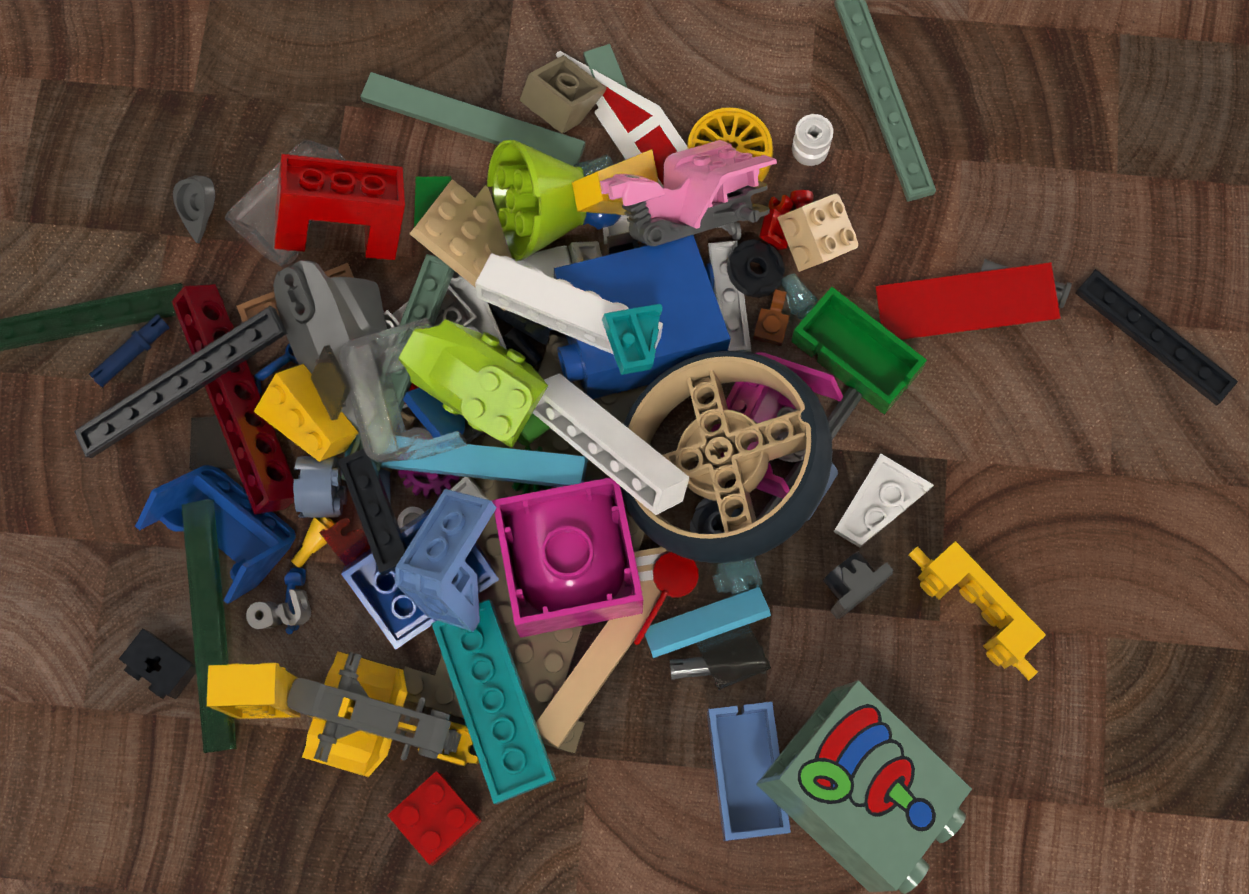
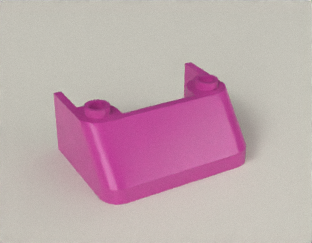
(764, 403)

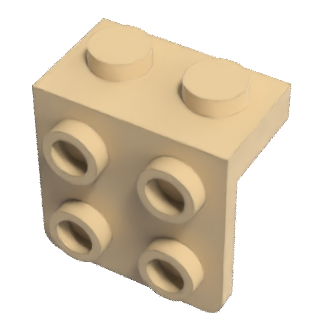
(818, 232)

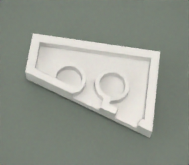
(881, 499)

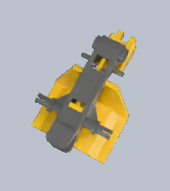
(359, 718)

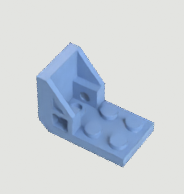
(434, 563)

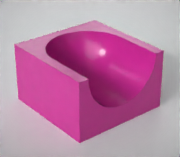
(568, 557)

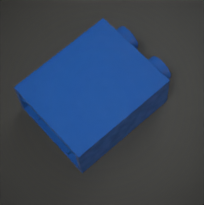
(639, 278)

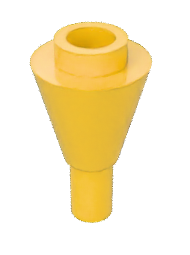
(313, 540)

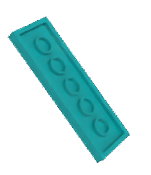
(494, 706)

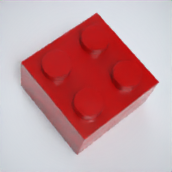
(434, 818)

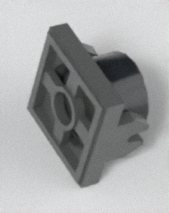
(854, 582)

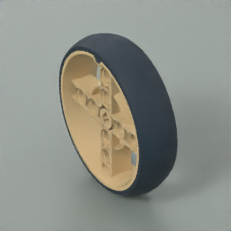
(807, 429)

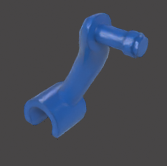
(273, 367)
(293, 578)

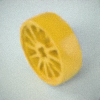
(737, 119)

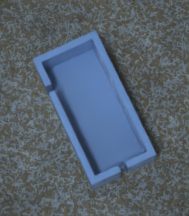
(741, 755)

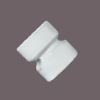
(812, 139)

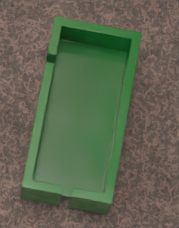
(858, 350)

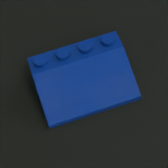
(387, 604)

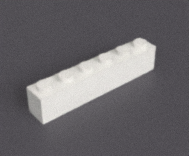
(547, 300)
(611, 445)

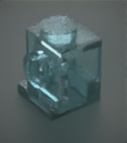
(737, 576)

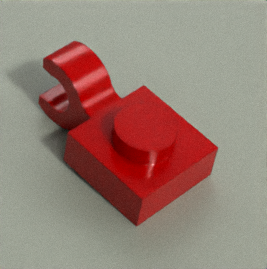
(771, 229)

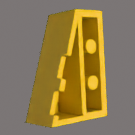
(588, 189)
(298, 413)

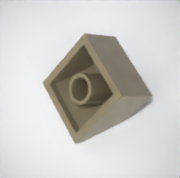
(561, 93)

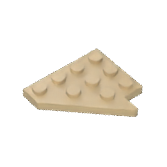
(462, 230)

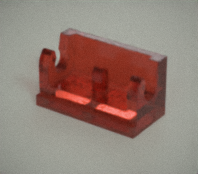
(347, 546)

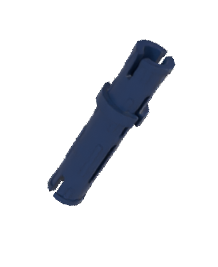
(129, 350)

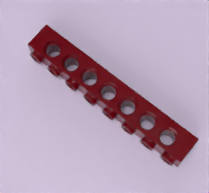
(234, 399)

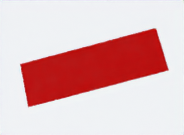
(969, 301)

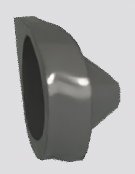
(194, 203)

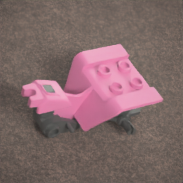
(699, 192)

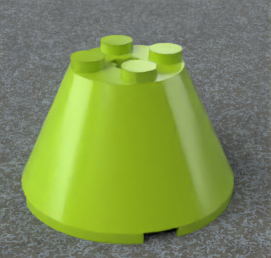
(532, 197)

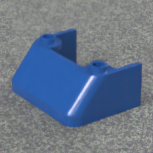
(247, 538)

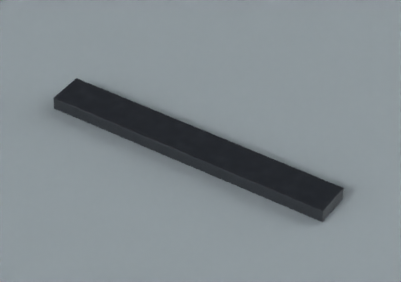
(181, 382)

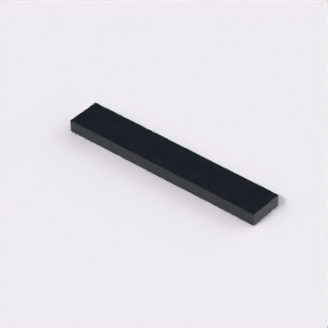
(1156, 337)

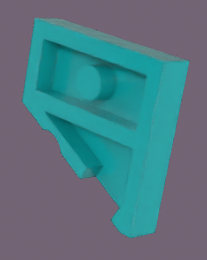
(633, 337)

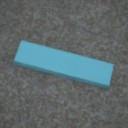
(707, 622)

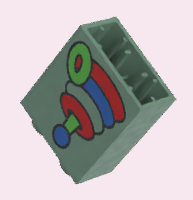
(867, 790)

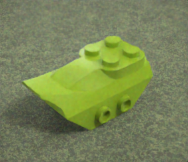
(474, 378)

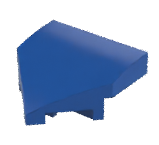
(432, 414)

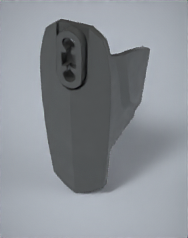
(332, 315)

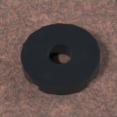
(745, 279)

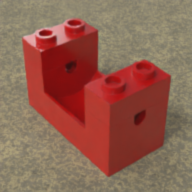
(342, 194)

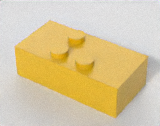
(250, 690)

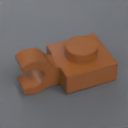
(772, 323)

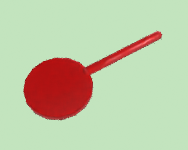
(674, 578)

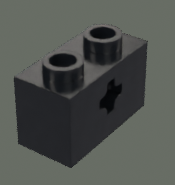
(175, 669)

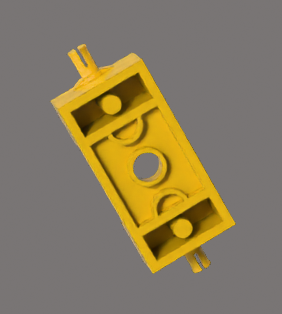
(1017, 631)

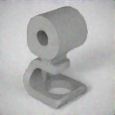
(270, 615)

